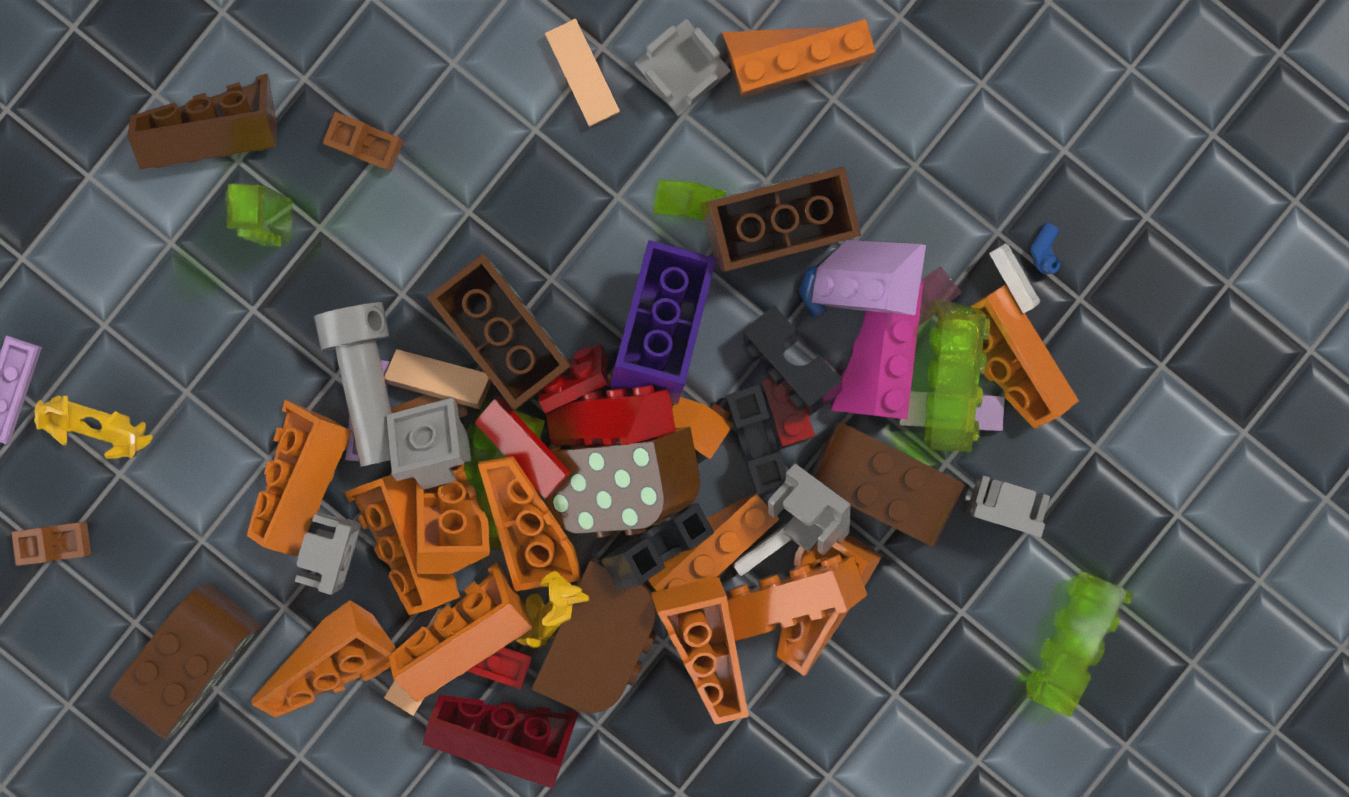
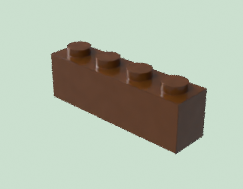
(206, 126)

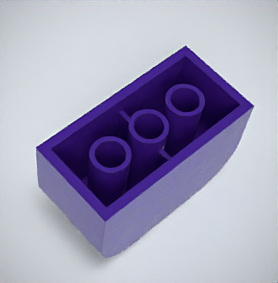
(663, 319)

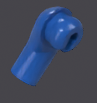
(1042, 251)
(806, 292)

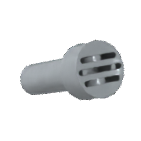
(354, 336)

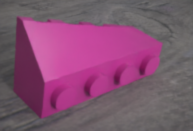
(881, 366)

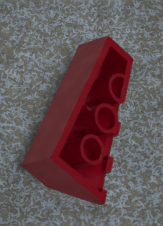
(502, 736)

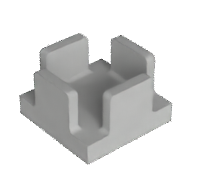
(682, 66)
(427, 443)
(1008, 505)
(817, 511)
(328, 553)

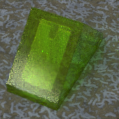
(683, 199)

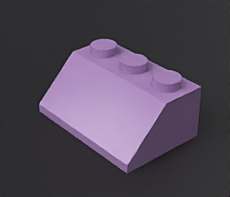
(871, 277)

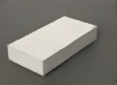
(1015, 278)
(761, 551)

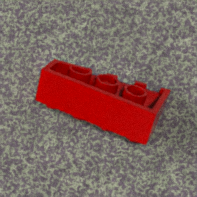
(612, 417)

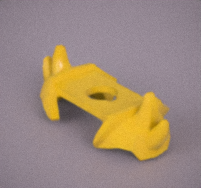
(62, 416)
(548, 617)

